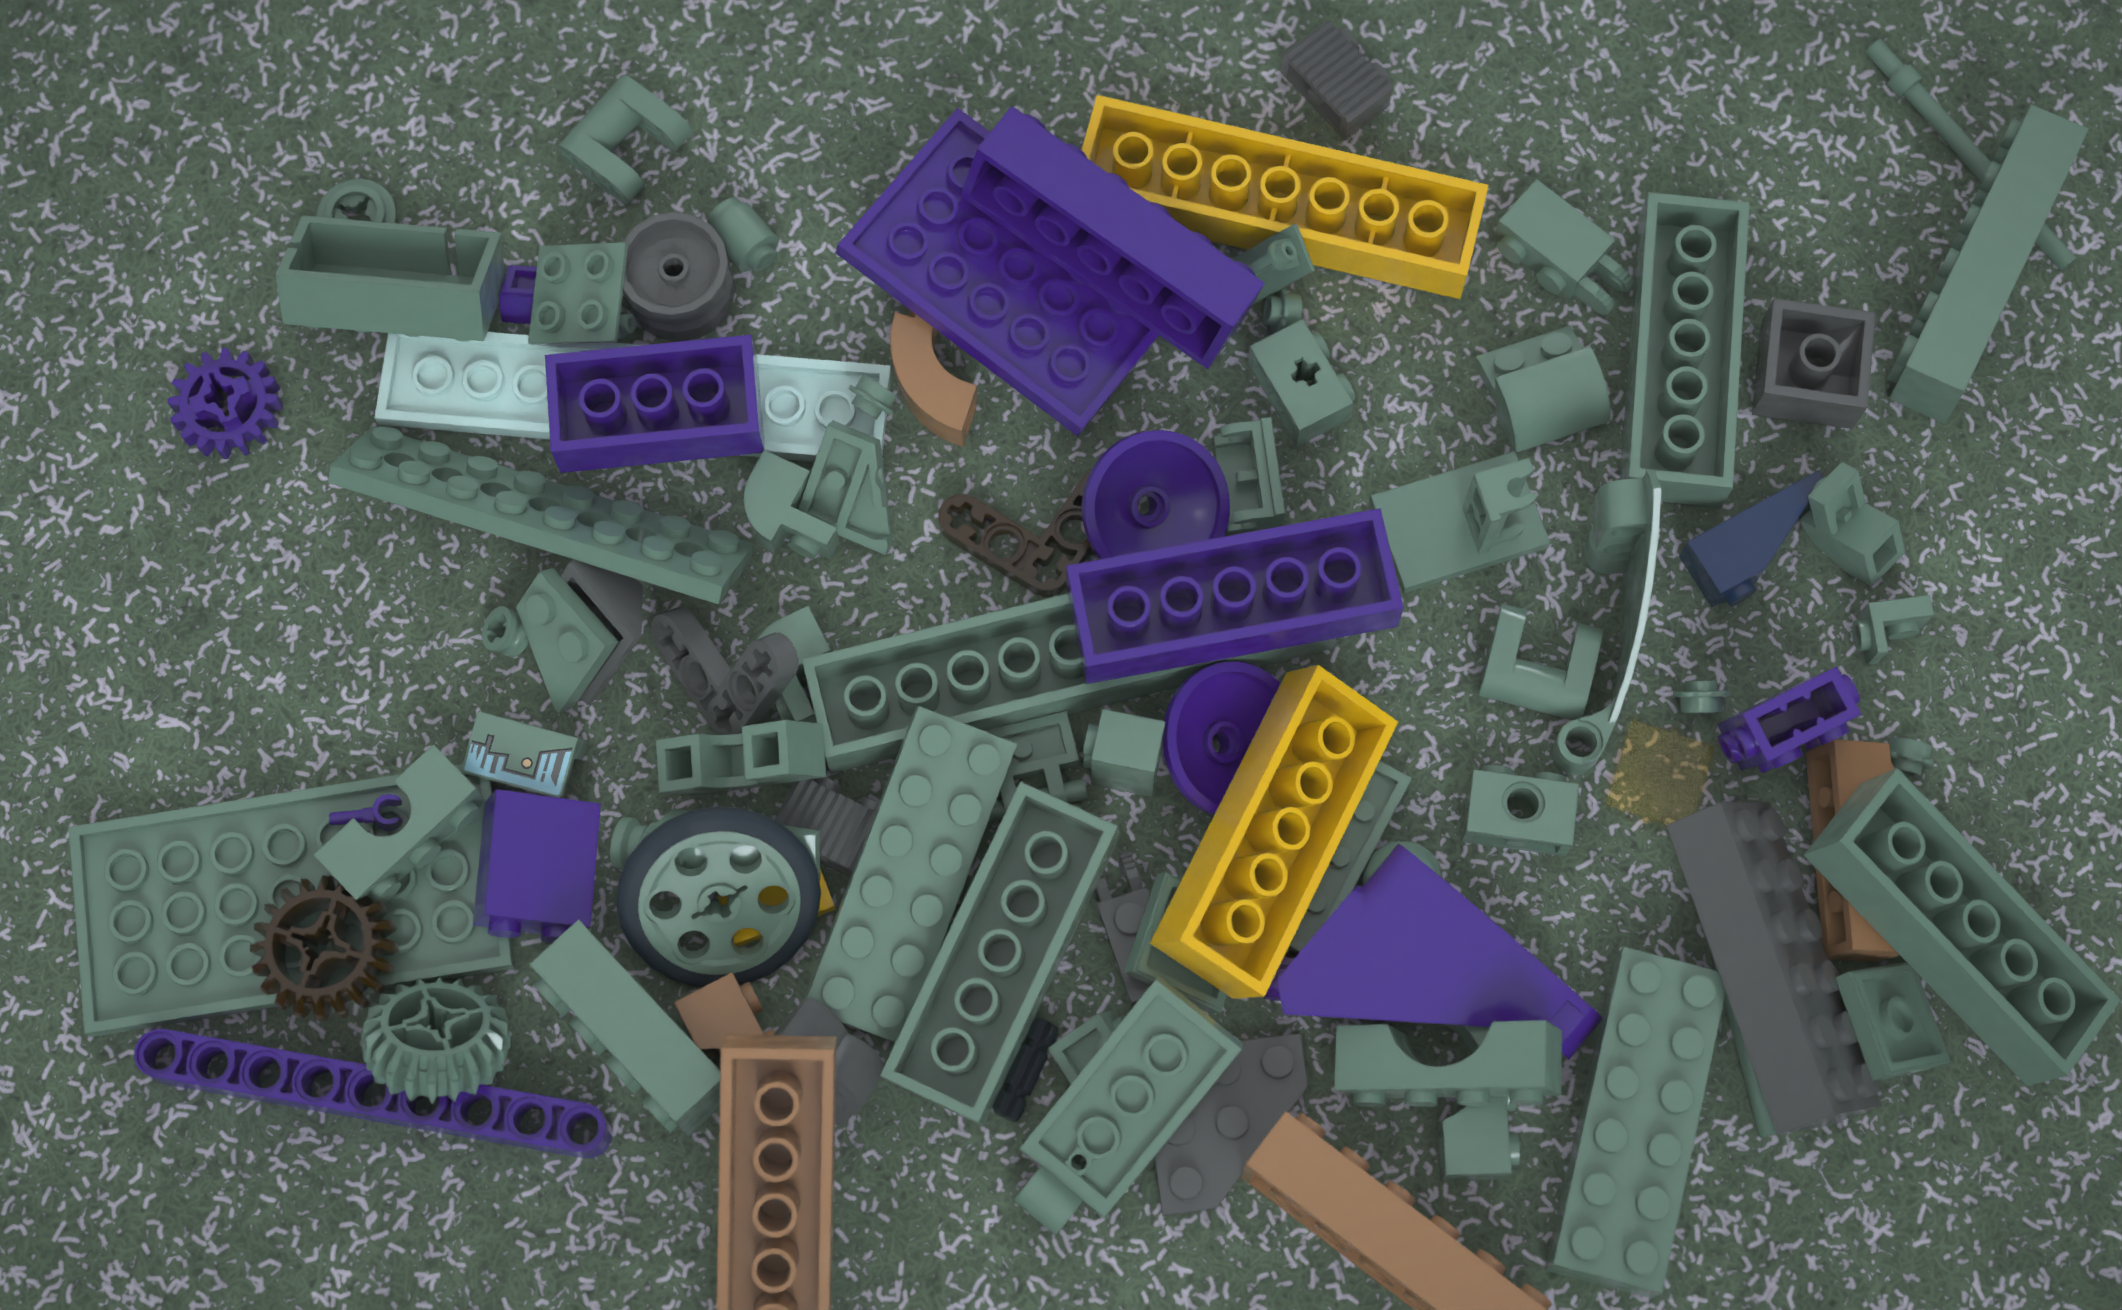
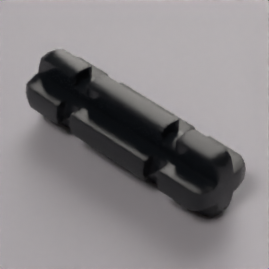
(1025, 1070)

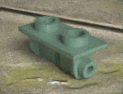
(1278, 261)

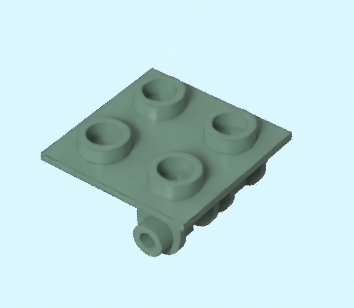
(580, 295)

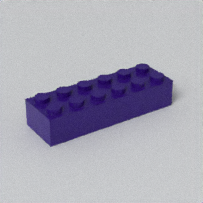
(1110, 237)
(1233, 596)

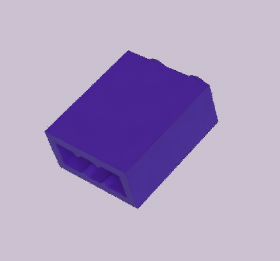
(536, 864)

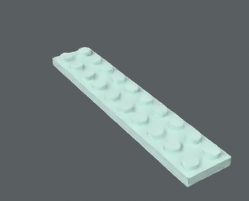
(503, 391)

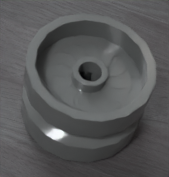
(677, 276)

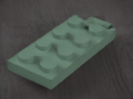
(1124, 1105)

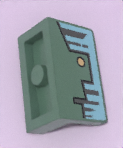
(522, 754)

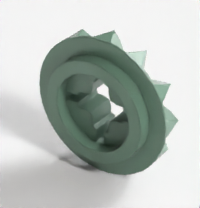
(357, 195)

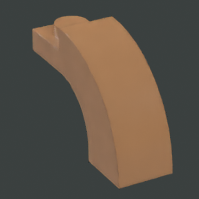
(930, 392)

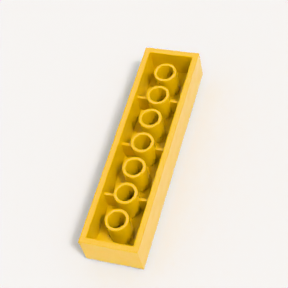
(1250, 185)

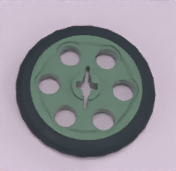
(717, 833)

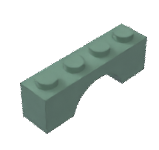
(1513, 1062)
(1477, 1138)

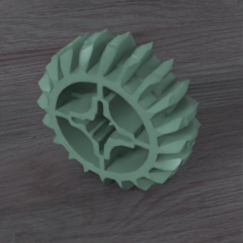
(435, 1039)

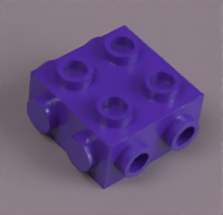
(1802, 714)

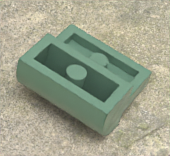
(1545, 388)

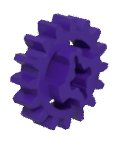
(202, 403)

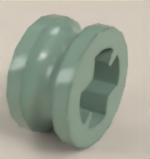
(504, 632)

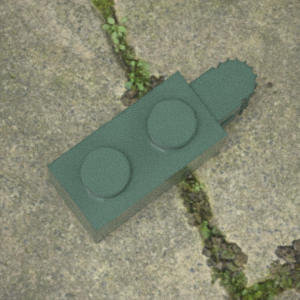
(1561, 247)

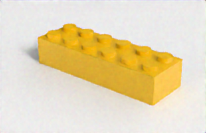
(1274, 833)

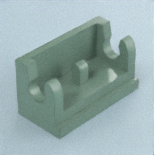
(1252, 474)
(1490, 500)

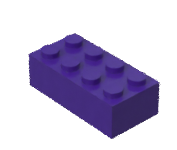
(654, 403)

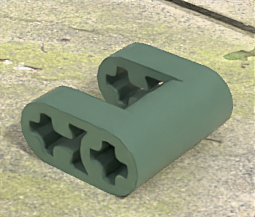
(608, 123)
(1537, 685)

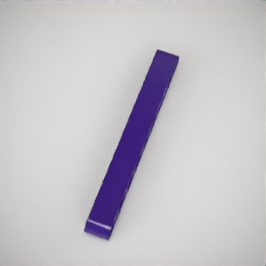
(348, 1090)

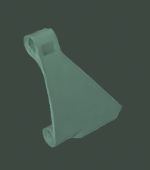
(1627, 543)

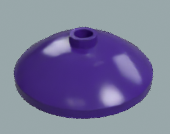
(1177, 477)
(1219, 702)

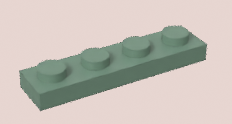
(1354, 850)

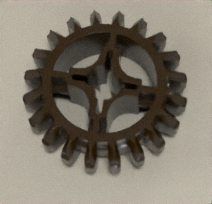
(316, 967)

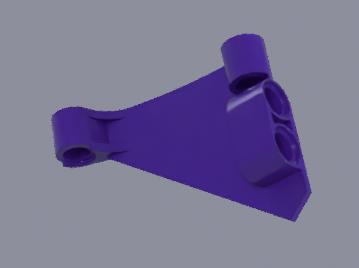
(1425, 955)

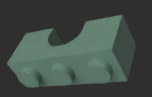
(755, 758)
(439, 803)

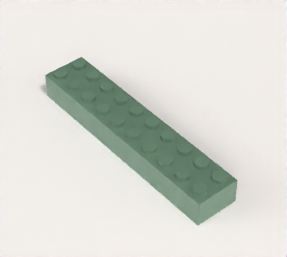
(976, 672)

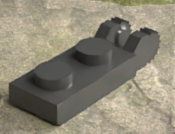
(1122, 919)

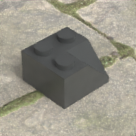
(1814, 363)

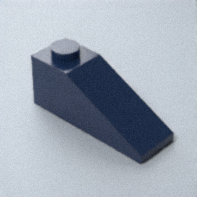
(1737, 551)

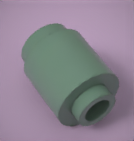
(745, 235)

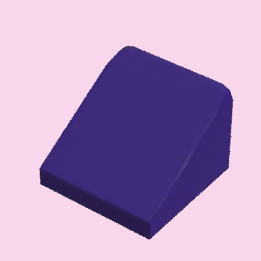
(517, 294)

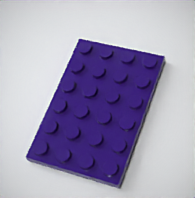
(991, 288)

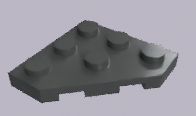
(1229, 1124)

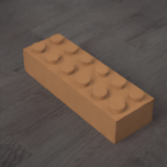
(776, 1172)
(1378, 1225)

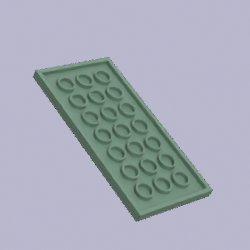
(177, 894)

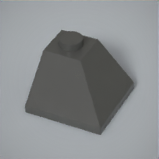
(617, 604)

